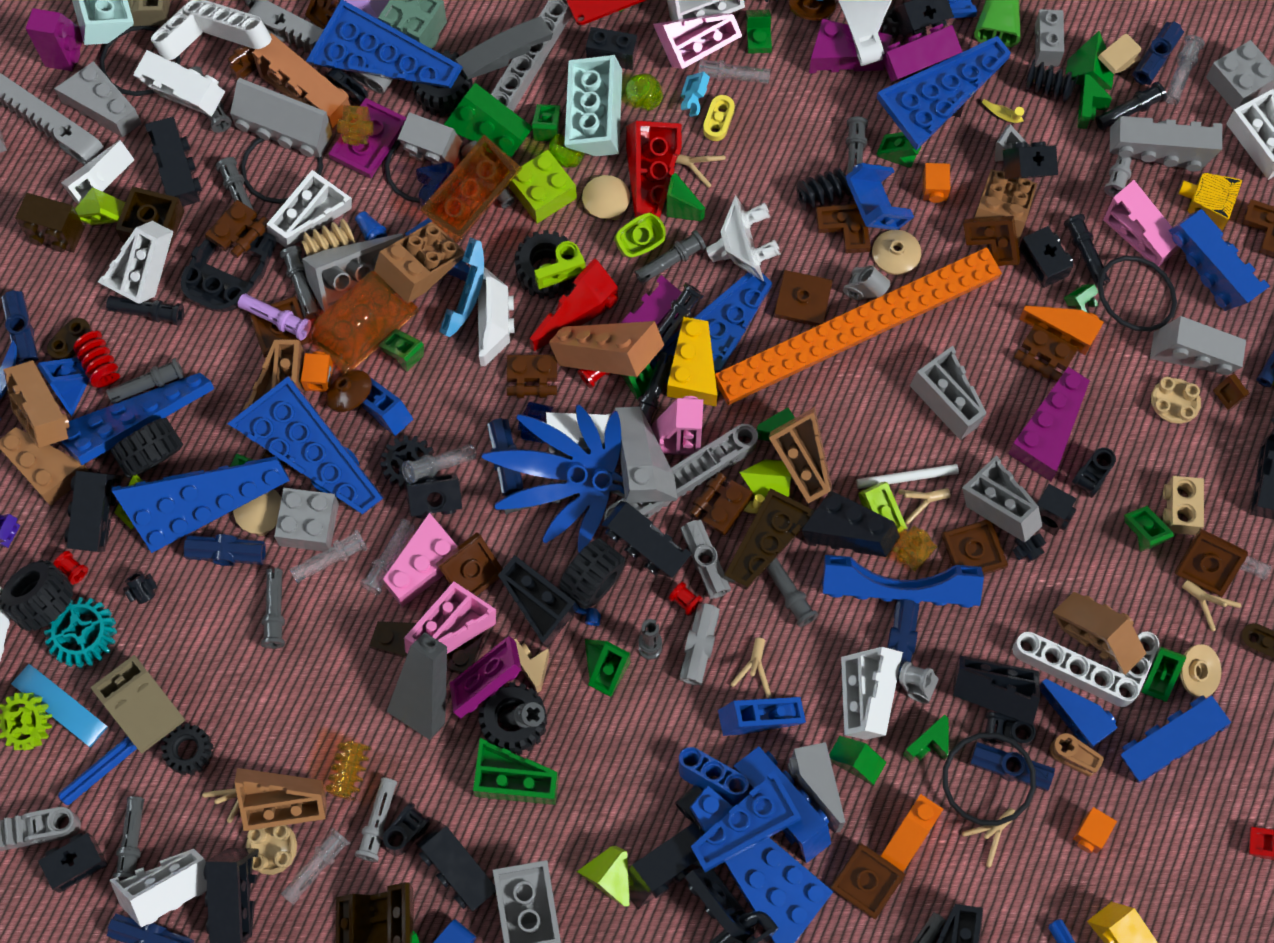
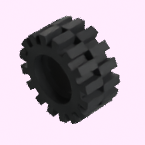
(195, 763)

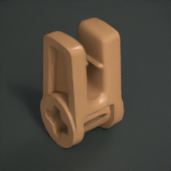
(1077, 754)

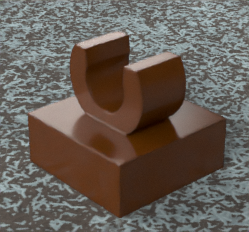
(1231, 391)

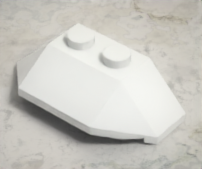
(493, 317)

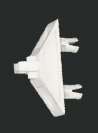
(738, 240)

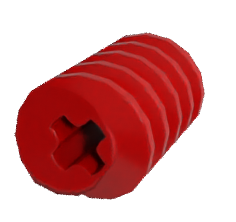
(96, 359)

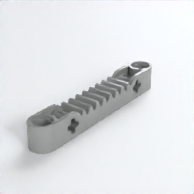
(295, 29)
(71, 137)
(703, 465)
(37, 828)

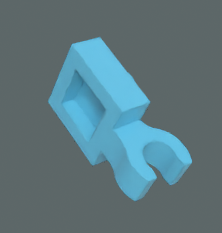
(693, 89)

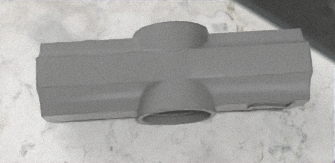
(712, 572)
(699, 644)

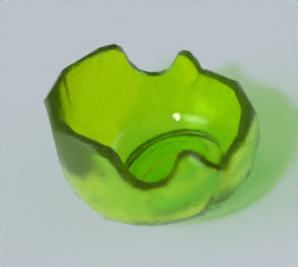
(644, 91)
(566, 157)

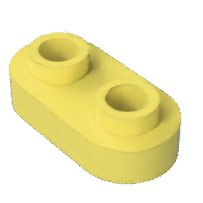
(717, 119)

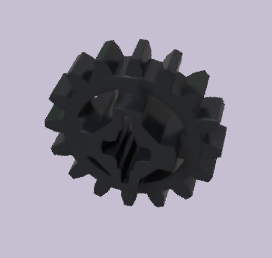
(400, 453)

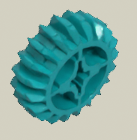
(88, 651)

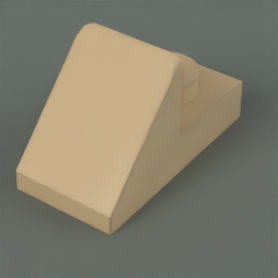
(1121, 55)
(534, 668)

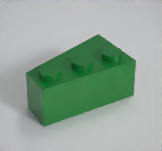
(485, 115)
(512, 777)

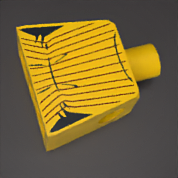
(1213, 195)

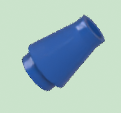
(370, 227)

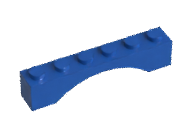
(954, 586)

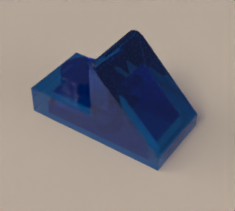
(432, 177)
(536, 411)

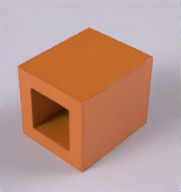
(936, 182)
(317, 372)
(1094, 831)

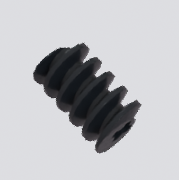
(1050, 81)
(822, 187)

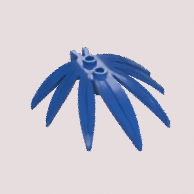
(584, 474)

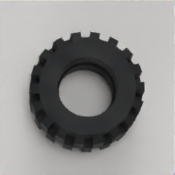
(442, 99)
(532, 250)
(146, 447)
(592, 573)
(36, 595)
(494, 705)

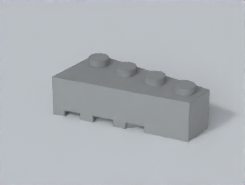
(1166, 142)

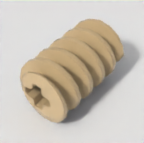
(328, 239)

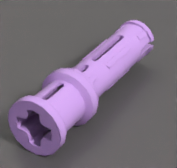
(282, 319)

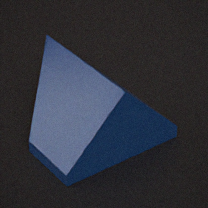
(66, 380)

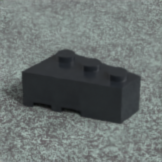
(173, 161)
(1264, 484)
(90, 511)
(849, 525)
(644, 540)
(539, 600)
(998, 687)
(455, 867)
(663, 867)
(228, 895)
(963, 925)

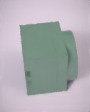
(416, 19)

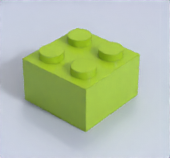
(543, 186)

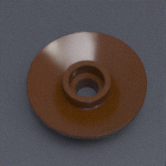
(812, 8)
(349, 391)

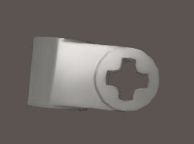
(866, 283)
(918, 682)

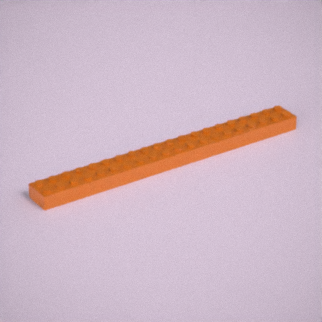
(857, 326)

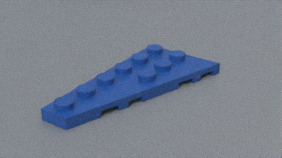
(371, 47)
(933, 95)
(727, 319)
(104, 428)
(298, 435)
(188, 501)
(768, 876)

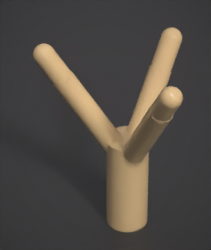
(689, 161)
(928, 497)
(1202, 596)
(755, 663)
(226, 795)
(992, 829)

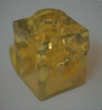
(355, 125)
(914, 547)

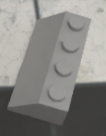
(280, 119)

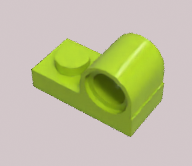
(563, 269)
(881, 500)

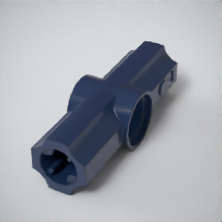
(1158, 53)
(16, 316)
(501, 439)
(225, 550)
(903, 633)
(995, 761)
(128, 931)

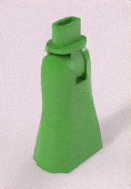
(1000, 17)

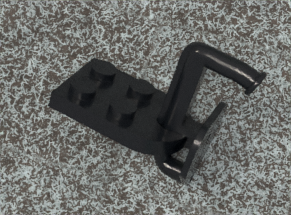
(727, 910)

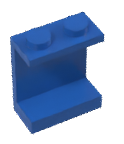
(872, 199)

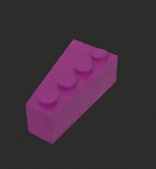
(1048, 431)

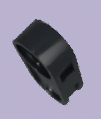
(341, 80)

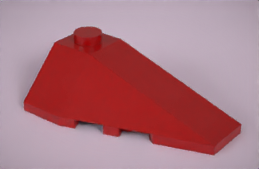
(651, 162)
(590, 298)

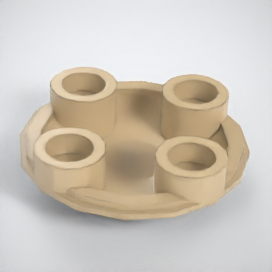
(606, 197)
(1176, 400)
(259, 514)
(276, 848)

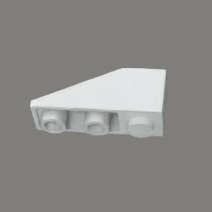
(98, 172)

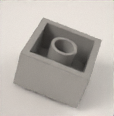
(1242, 75)
(429, 140)
(306, 519)

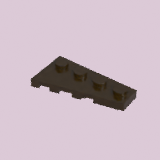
(769, 534)
(389, 638)

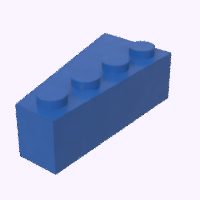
(1216, 261)
(1174, 738)
(810, 832)

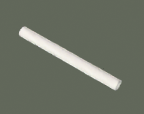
(908, 476)

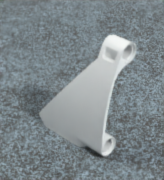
(864, 23)

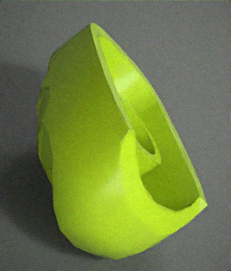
(640, 235)

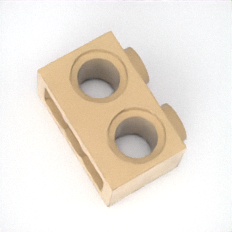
(1189, 506)

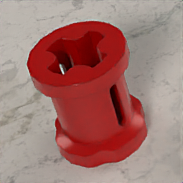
(590, 377)
(70, 567)
(685, 598)

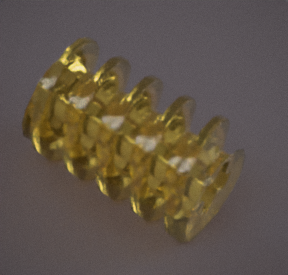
(347, 769)

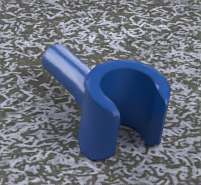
(592, 616)

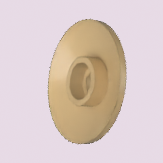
(895, 261)
(1201, 671)

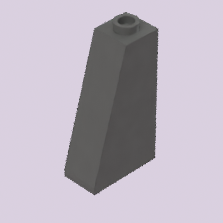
(421, 687)

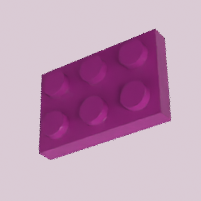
(367, 158)
(485, 677)

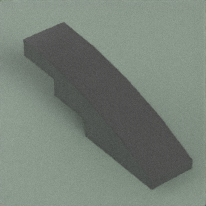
(504, 46)

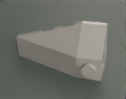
(643, 463)

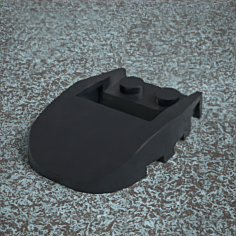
(216, 288)

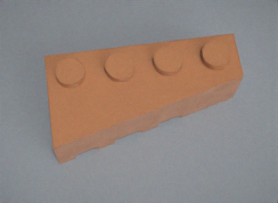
(298, 79)
(608, 347)

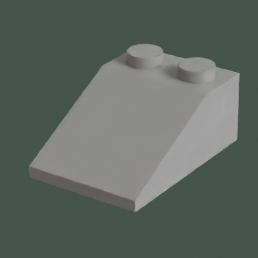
(814, 775)
(526, 904)

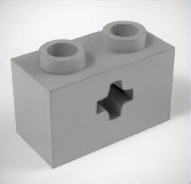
(1049, 37)

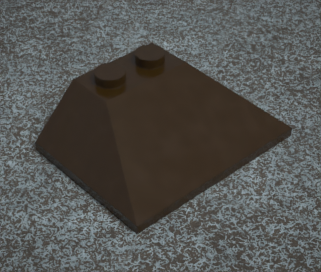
(376, 917)

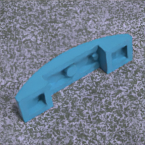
(455, 319)
(61, 705)

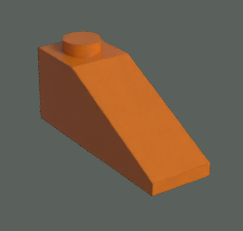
(1069, 324)
(912, 832)

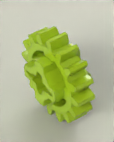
(24, 720)

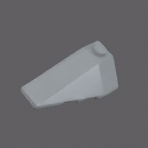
(340, 268)

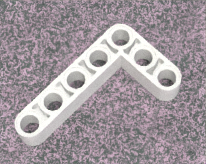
(213, 19)
(1089, 668)

